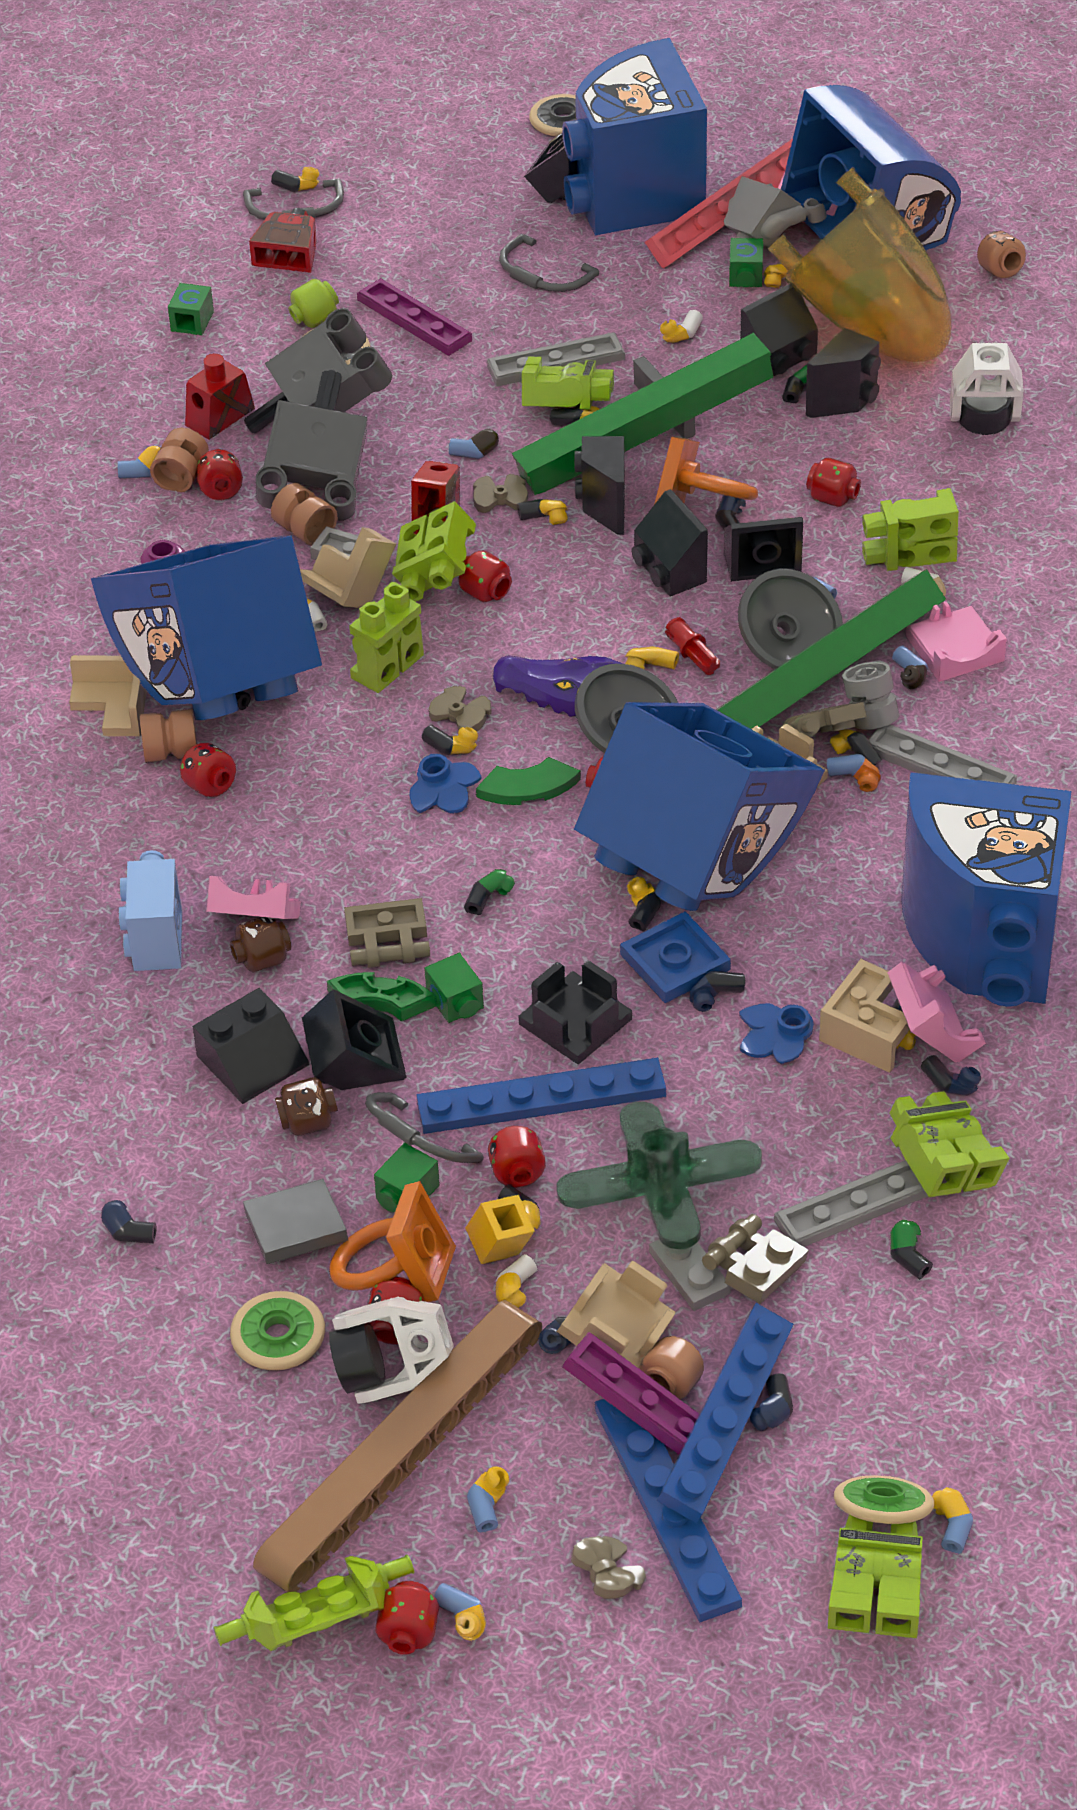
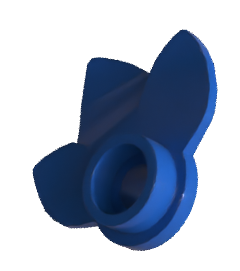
(443, 784)
(773, 1033)

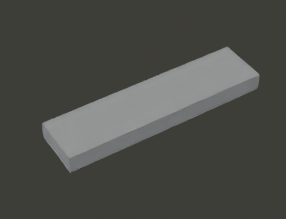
(600, 348)
(932, 758)
(850, 1204)

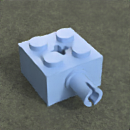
(151, 913)

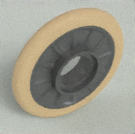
(545, 113)

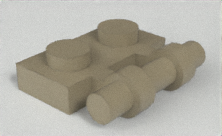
(827, 719)
(386, 923)
(764, 1266)

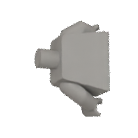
(766, 211)

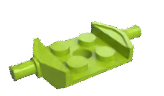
(317, 1608)

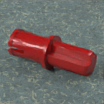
(692, 645)

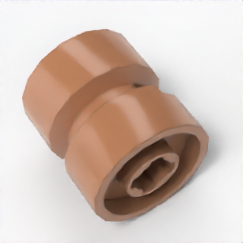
(178, 459)
(302, 512)
(168, 735)

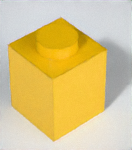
(499, 1229)

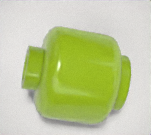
(312, 303)

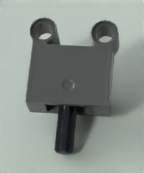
(302, 364)
(315, 448)

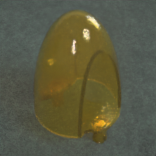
(874, 278)

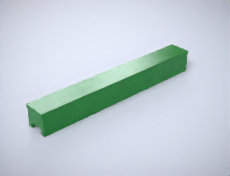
(649, 410)
(834, 652)

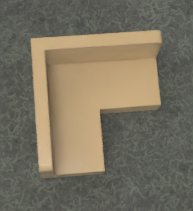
(355, 578)
(108, 686)
(859, 1021)

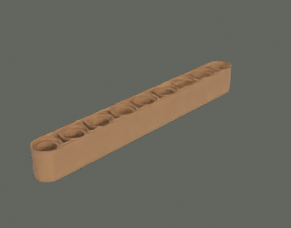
(394, 1447)

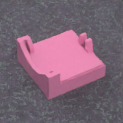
(956, 642)
(271, 904)
(932, 1012)

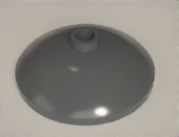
(790, 602)
(604, 695)

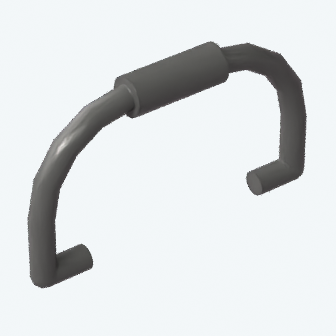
(247, 194)
(536, 281)
(411, 1135)

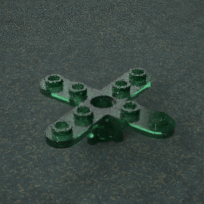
(660, 1170)

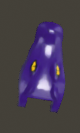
(547, 681)

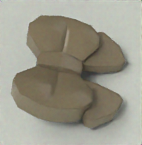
(488, 495)
(450, 706)
(599, 1557)

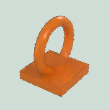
(684, 475)
(417, 1240)

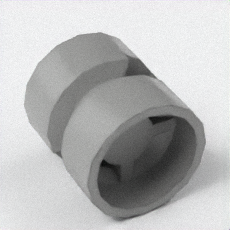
(872, 685)

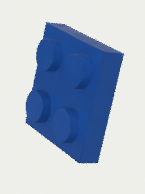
(674, 956)

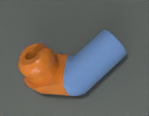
(859, 767)

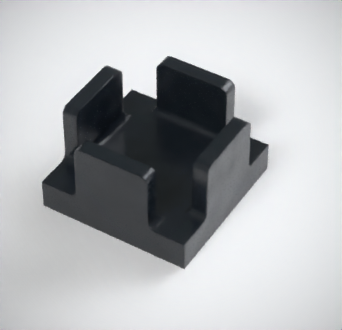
(575, 1010)

